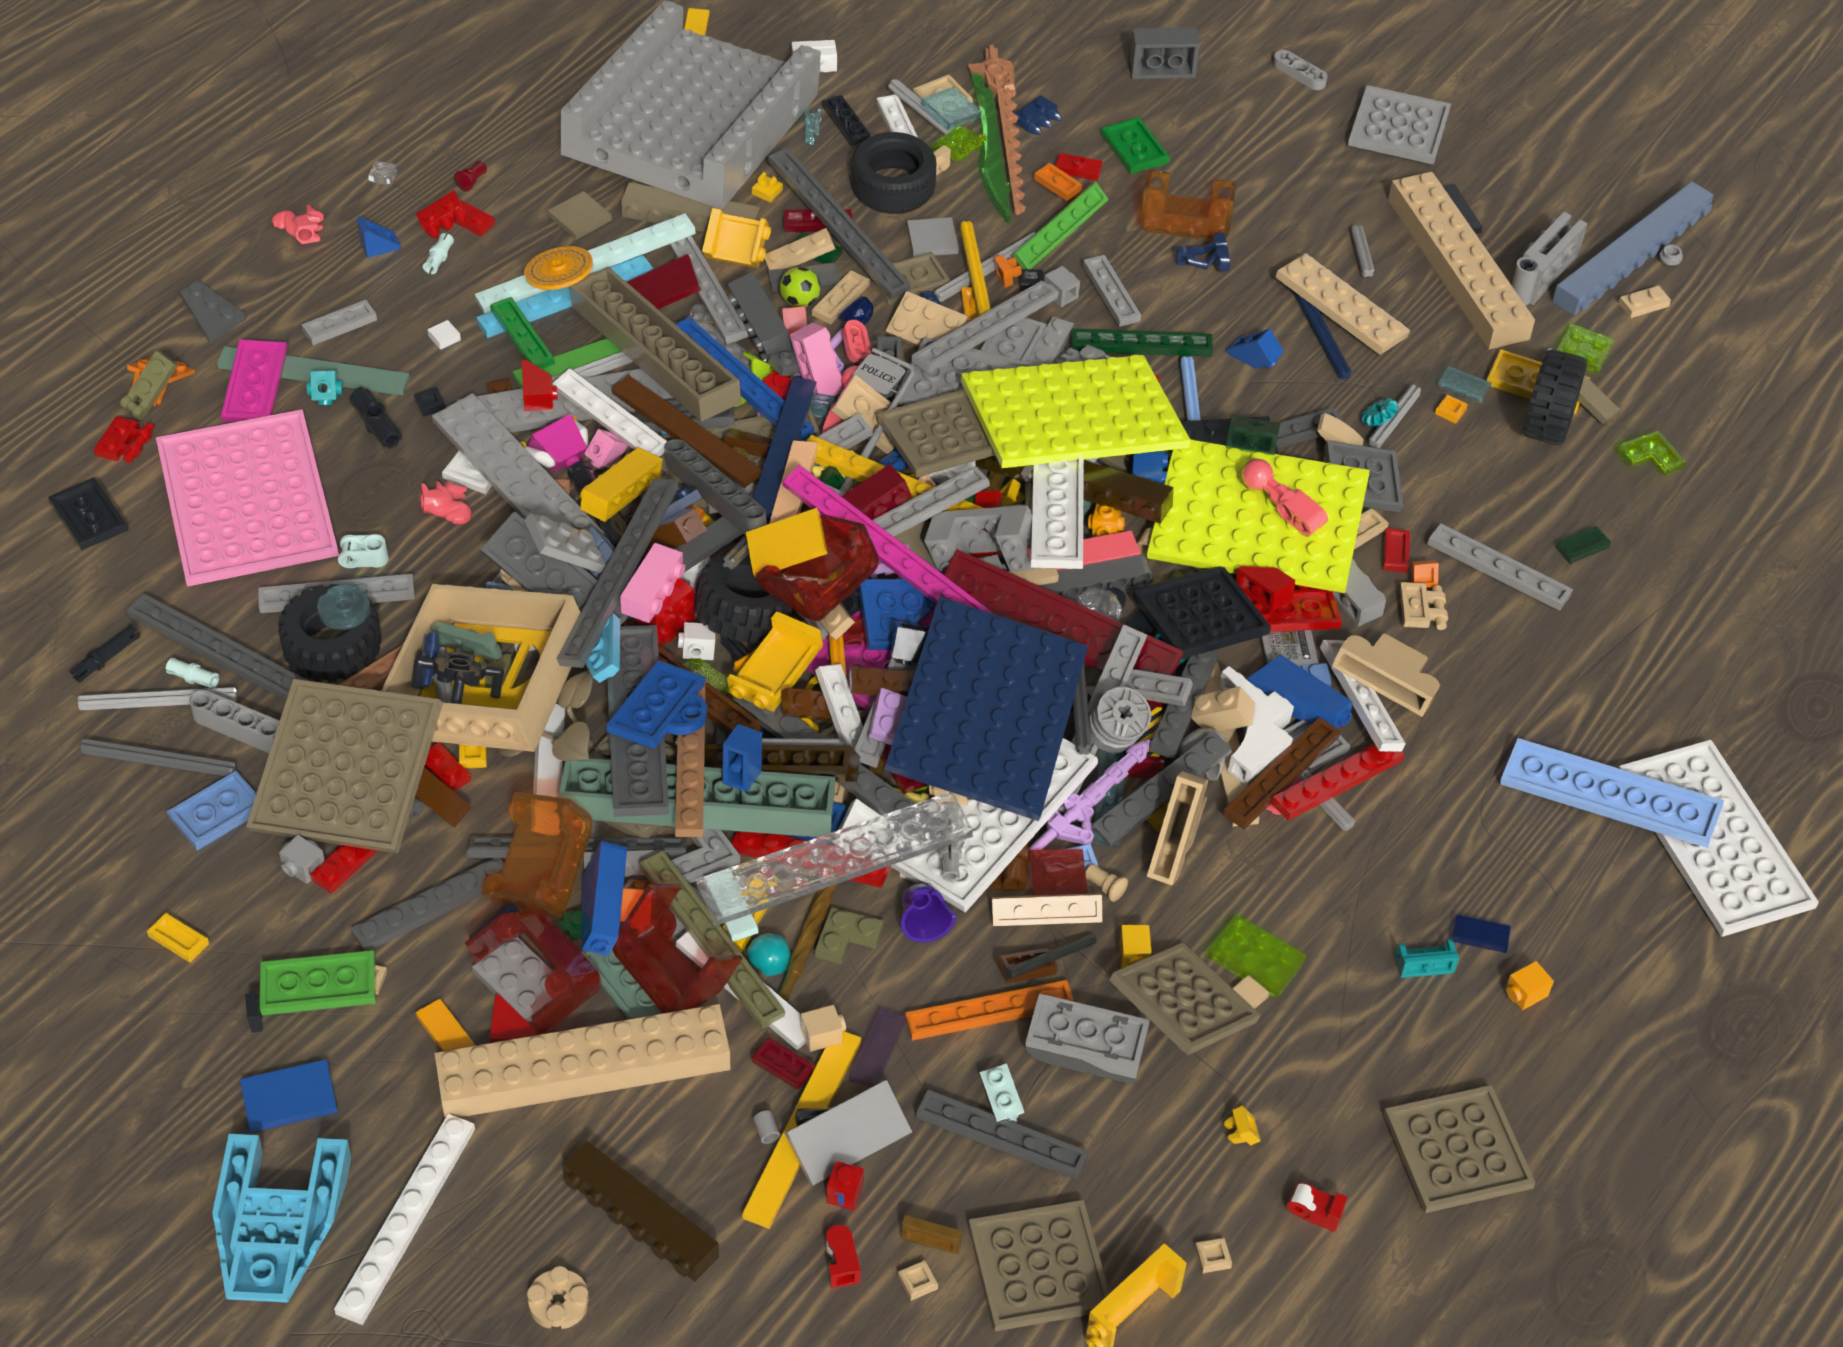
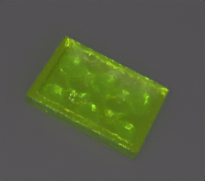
(1256, 953)

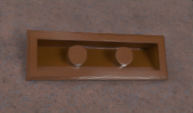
(752, 443)

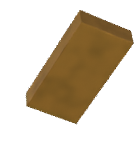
(931, 1234)

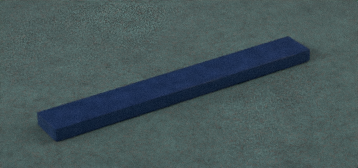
(788, 429)

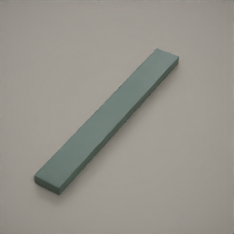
(351, 375)

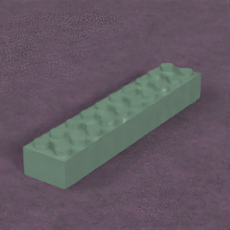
(772, 805)

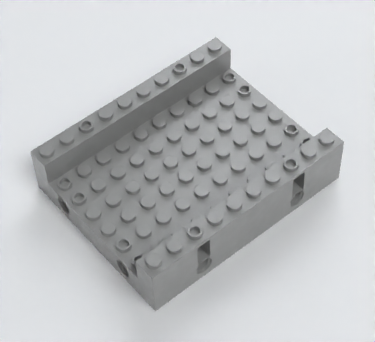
(687, 109)

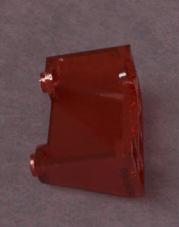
(825, 581)

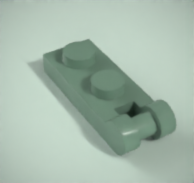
(469, 640)

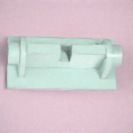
(1002, 1093)

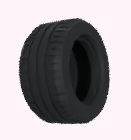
(887, 193)

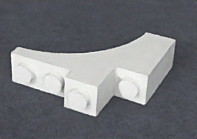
(1265, 737)

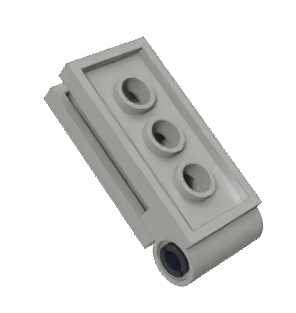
(1548, 258)

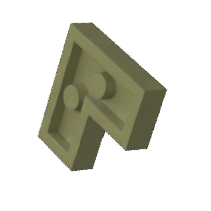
(843, 928)

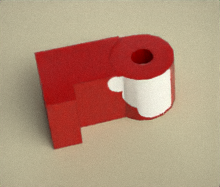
(1316, 1206)
(842, 1250)

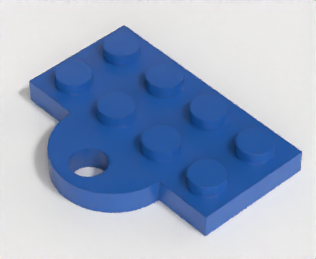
(661, 706)

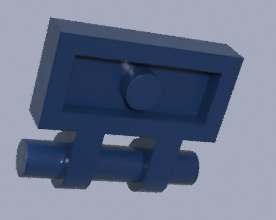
(429, 649)

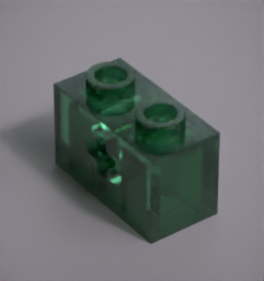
(1253, 435)

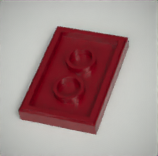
(668, 282)

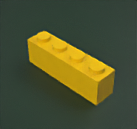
(620, 484)

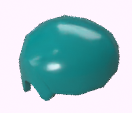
(769, 954)

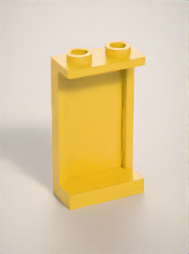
(776, 662)
(1160, 1270)

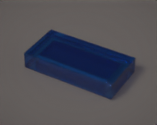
(1481, 933)

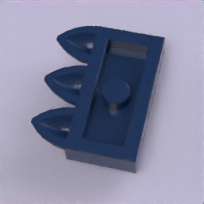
(1037, 114)

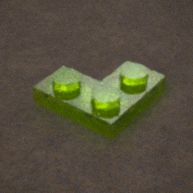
(1653, 448)

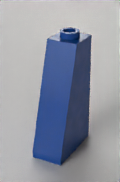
(1304, 691)
(603, 898)

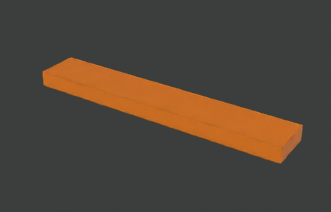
(981, 1010)

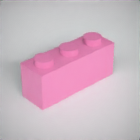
(817, 358)
(652, 583)

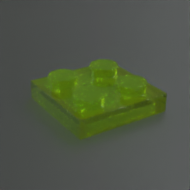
(1587, 344)

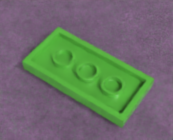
(317, 982)

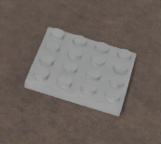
(1399, 124)

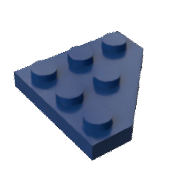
(888, 601)

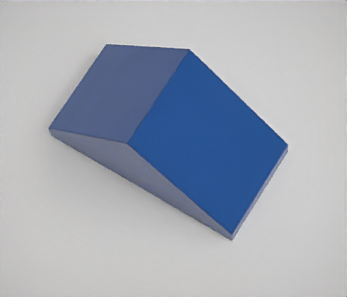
(376, 238)

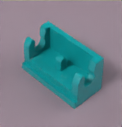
(1426, 960)

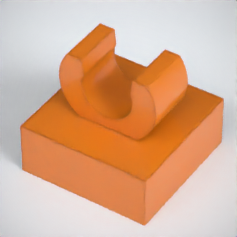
(1006, 270)
(1425, 572)

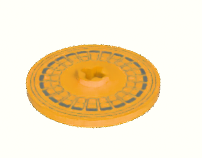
(558, 268)

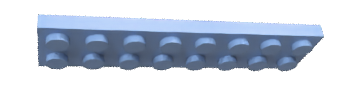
(1612, 792)

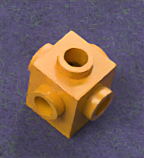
(1105, 521)

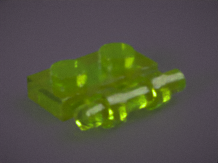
(961, 142)

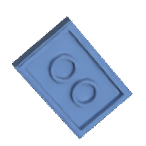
(214, 810)

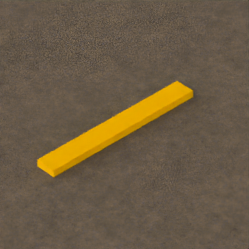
(783, 1163)

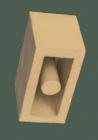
(1223, 709)

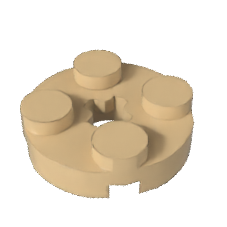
(555, 1282)

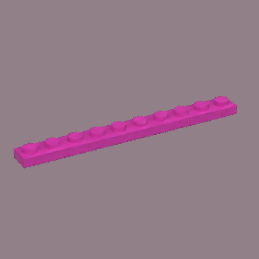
(889, 549)

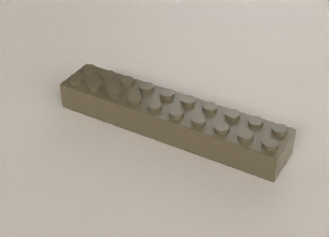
(655, 344)

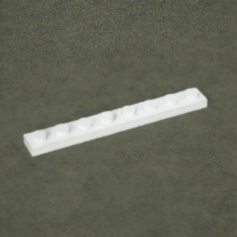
(404, 1220)

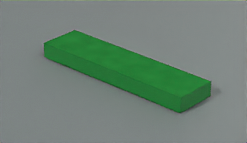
(522, 333)

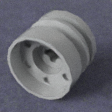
(1106, 726)

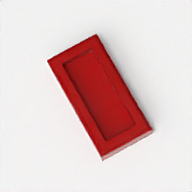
(1396, 550)

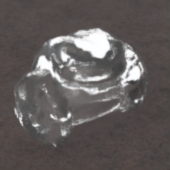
(1102, 601)

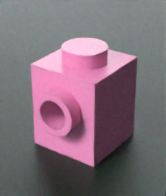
(605, 449)

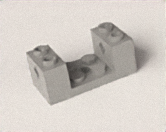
(963, 530)

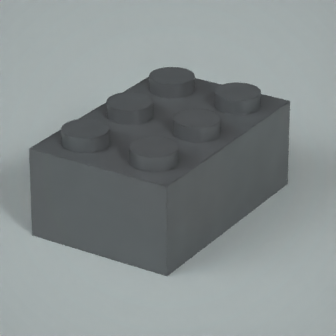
(1164, 53)

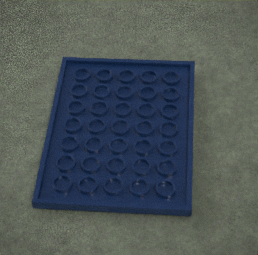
(987, 708)

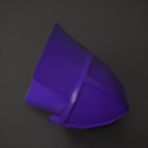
(925, 914)

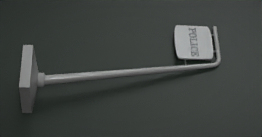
(882, 377)

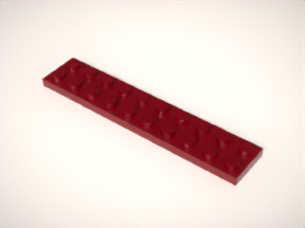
(1042, 609)

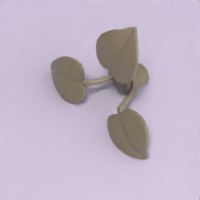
(576, 739)

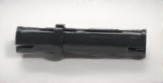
(97, 659)

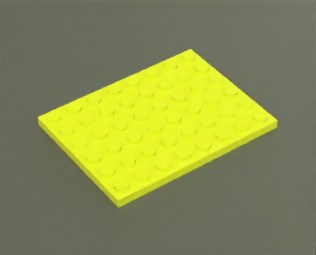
(1074, 411)
(1232, 526)

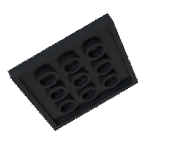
(1201, 612)

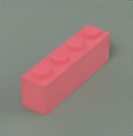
(1109, 547)

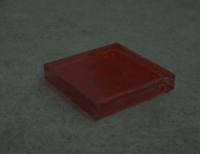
(1057, 872)

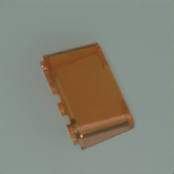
(1183, 214)

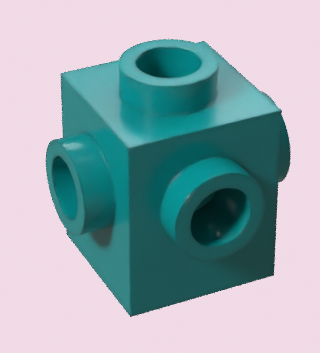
(334, 386)

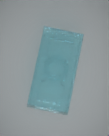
(1464, 384)

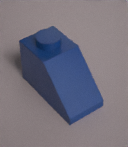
(1256, 349)

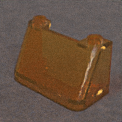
(542, 854)

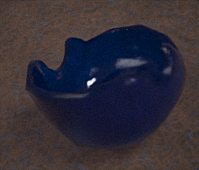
(859, 310)

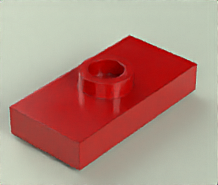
(1079, 166)

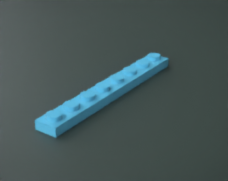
(558, 299)

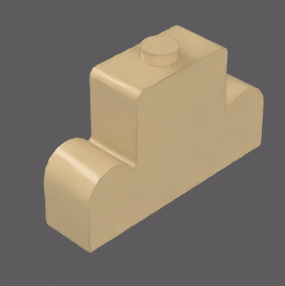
(1389, 670)
(1178, 827)

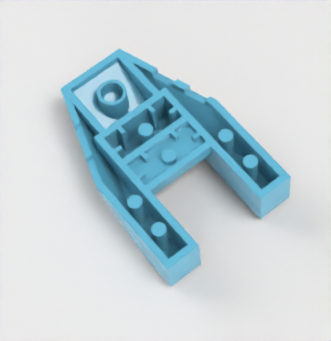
(273, 1233)

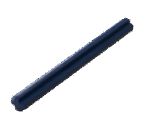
(1325, 338)

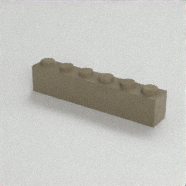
(659, 205)

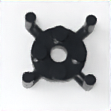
(459, 668)

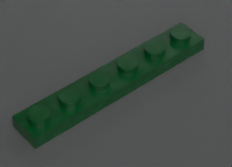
(1144, 342)

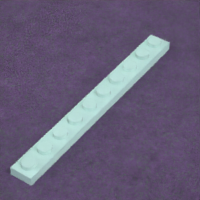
(603, 256)

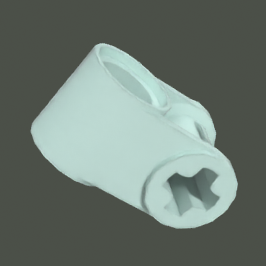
(364, 550)

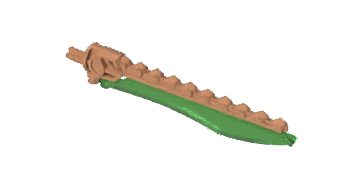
(1000, 84)

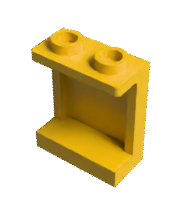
(736, 239)

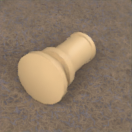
(1110, 884)

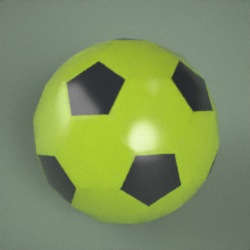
(800, 287)

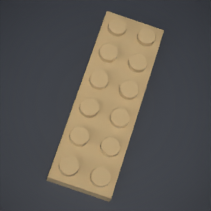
(1343, 303)

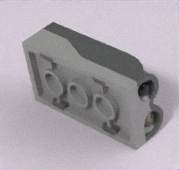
(1087, 1038)

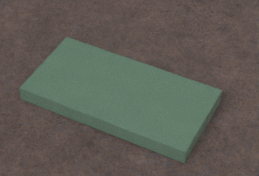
(622, 987)

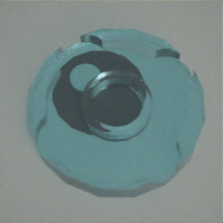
(343, 607)

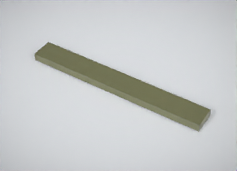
(714, 940)

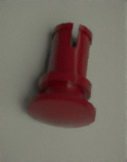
(467, 177)

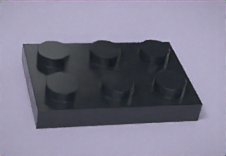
(87, 513)

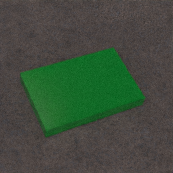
(1135, 145)

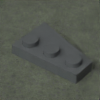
(211, 310)

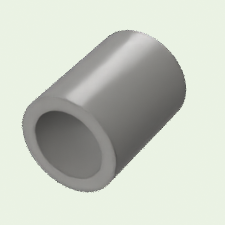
(766, 1127)

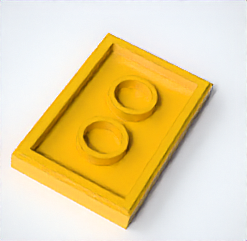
(787, 541)

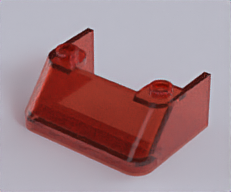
(658, 964)
(574, 976)

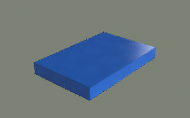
(288, 1096)

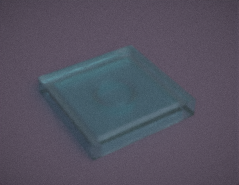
(951, 108)

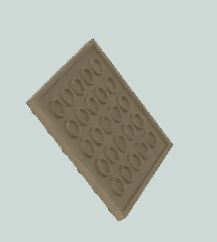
(345, 765)

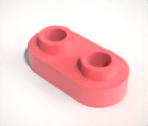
(856, 346)

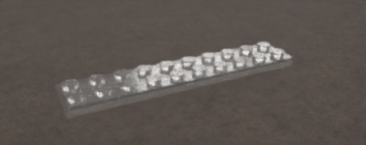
(833, 858)

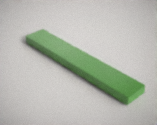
(1060, 226)
(575, 358)

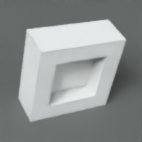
(444, 334)

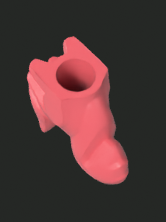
(300, 226)
(442, 504)

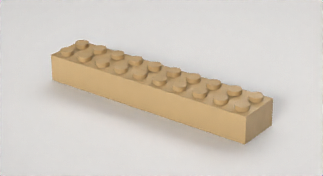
(1461, 260)
(582, 1061)

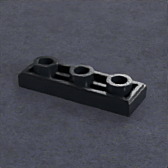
(845, 119)

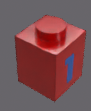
(845, 1185)

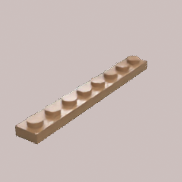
(690, 782)

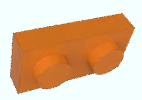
(1058, 181)

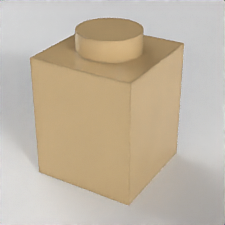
(822, 1027)

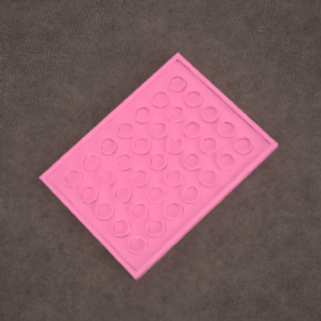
(246, 497)

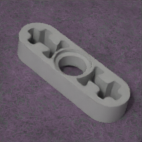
(1289, 62)

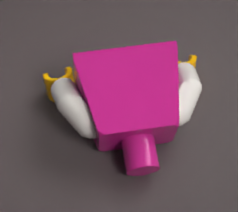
(559, 444)

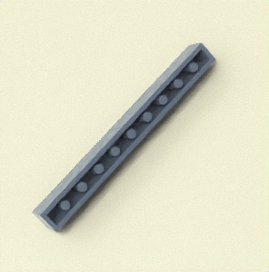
(1633, 248)

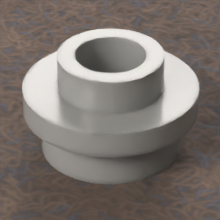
(1671, 255)

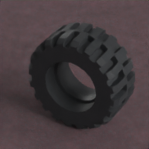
(1555, 397)
(735, 602)
(325, 658)

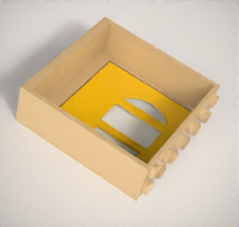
(513, 617)

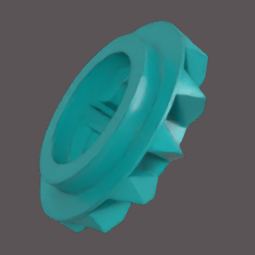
(1380, 412)

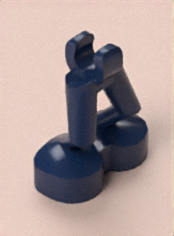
(1220, 254)

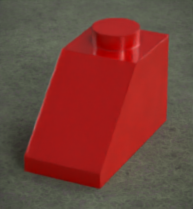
(537, 388)
(1266, 585)

